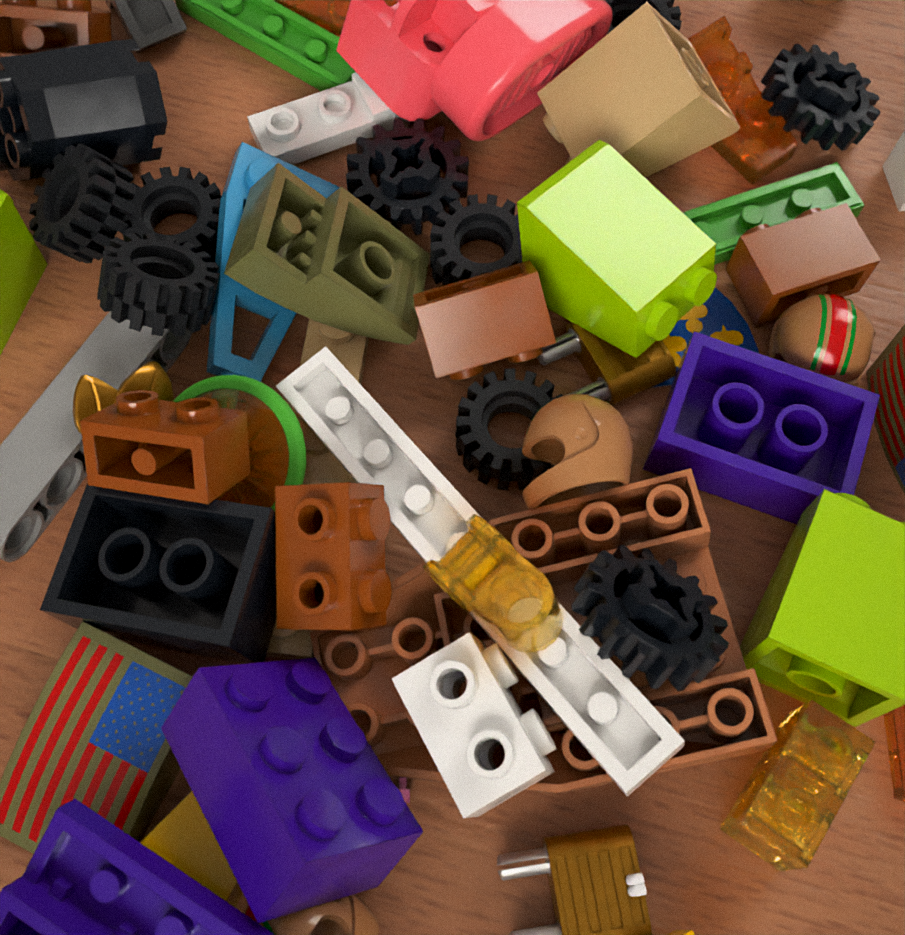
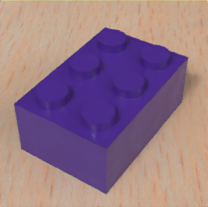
(761, 429)
(288, 784)

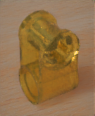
(489, 577)

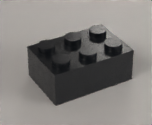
(170, 573)

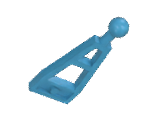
(246, 169)

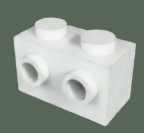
(469, 727)

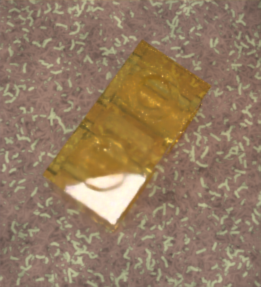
(798, 787)

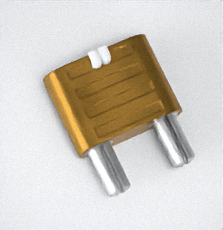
(612, 371)
(591, 882)

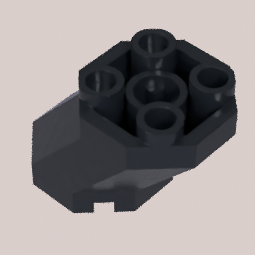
(78, 97)

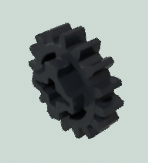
(820, 97)
(408, 173)
(650, 617)

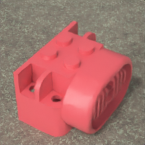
(468, 56)

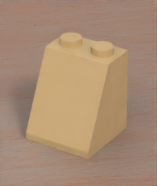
(640, 95)

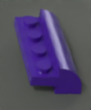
(104, 882)

